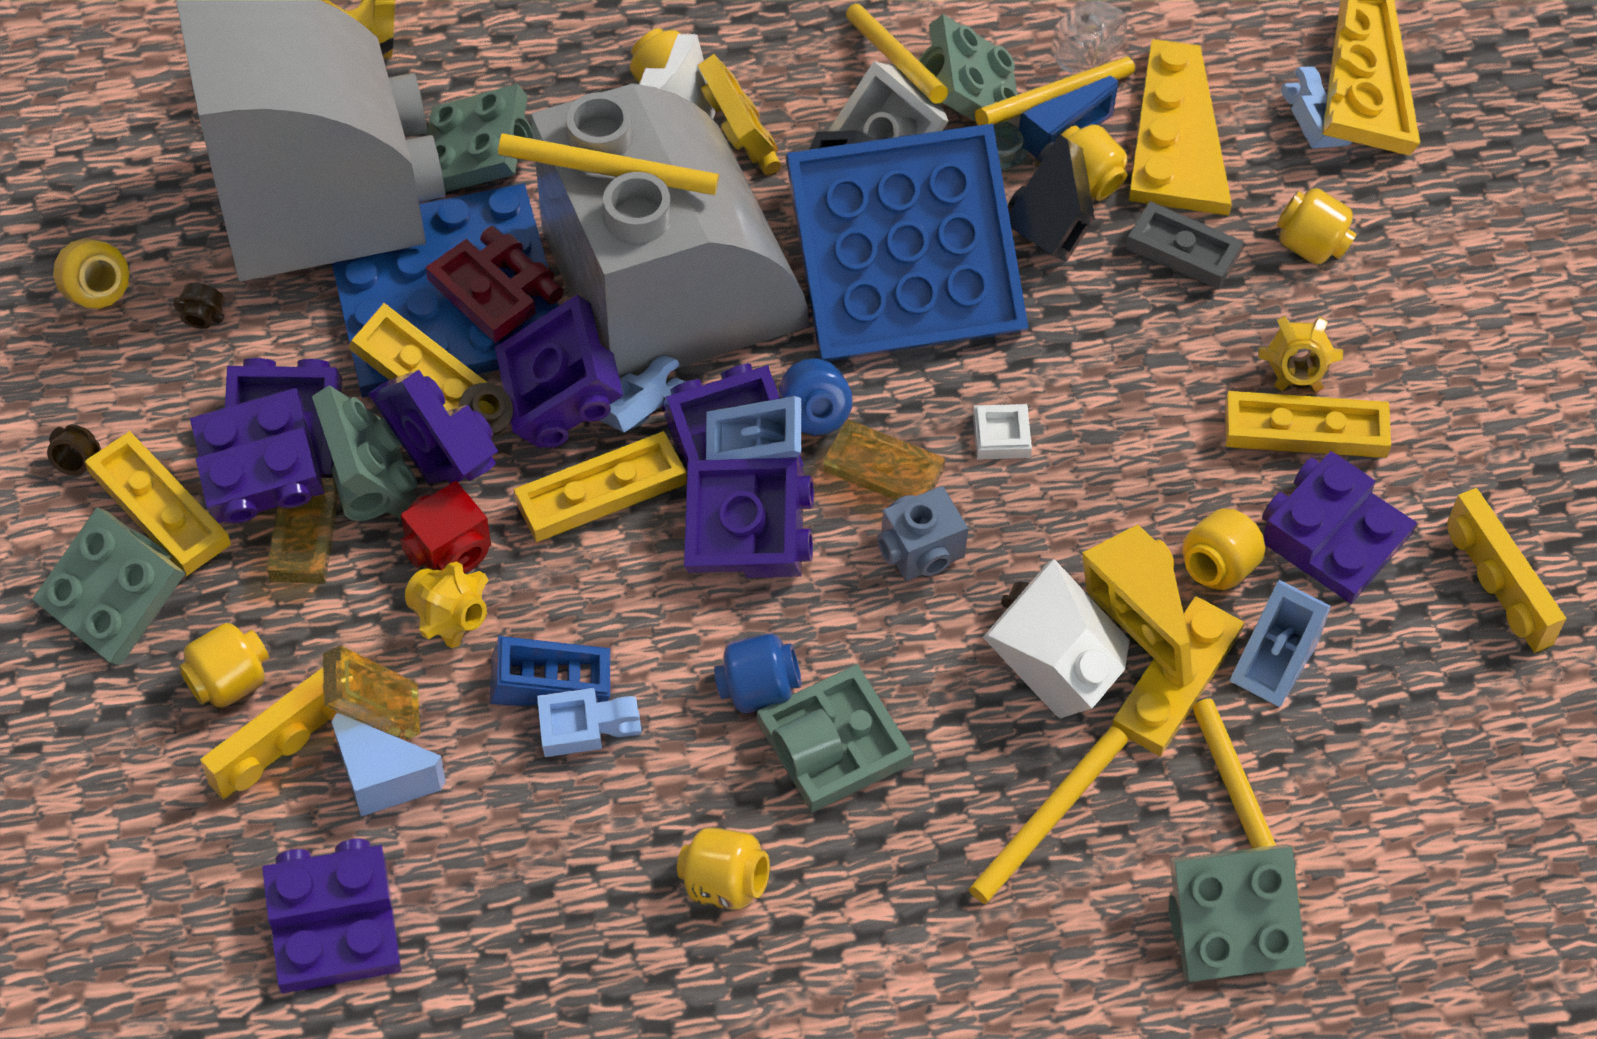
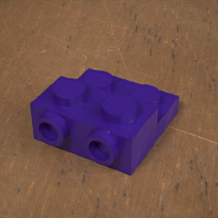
(558, 374)
(263, 378)
(690, 402)
(438, 441)
(256, 457)
(748, 517)
(1335, 526)
(331, 916)

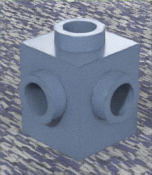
(922, 534)

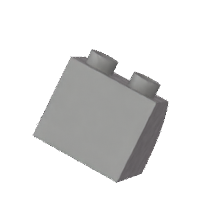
(306, 134)
(655, 260)

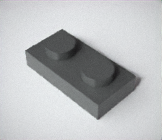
(1184, 245)

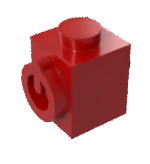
(445, 530)

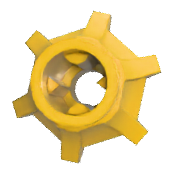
(1305, 369)
(447, 602)

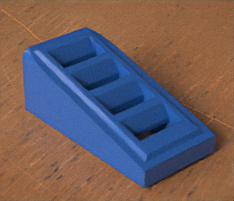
(1079, 108)
(527, 653)

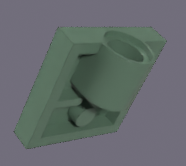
(969, 68)
(470, 133)
(365, 457)
(109, 585)
(835, 738)
(1236, 912)

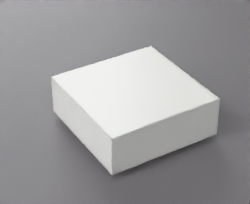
(1002, 431)

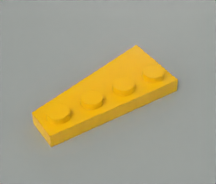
(1369, 80)
(1178, 138)

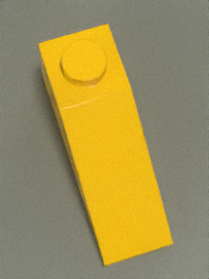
(1138, 588)

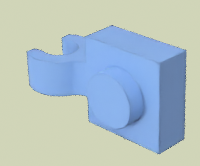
(1309, 107)
(642, 394)
(575, 721)

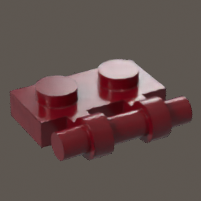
(487, 294)

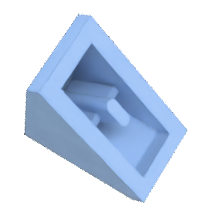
(755, 430)
(1281, 643)
(384, 767)

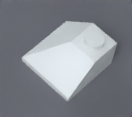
(889, 106)
(1060, 642)

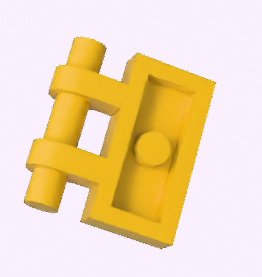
(741, 114)

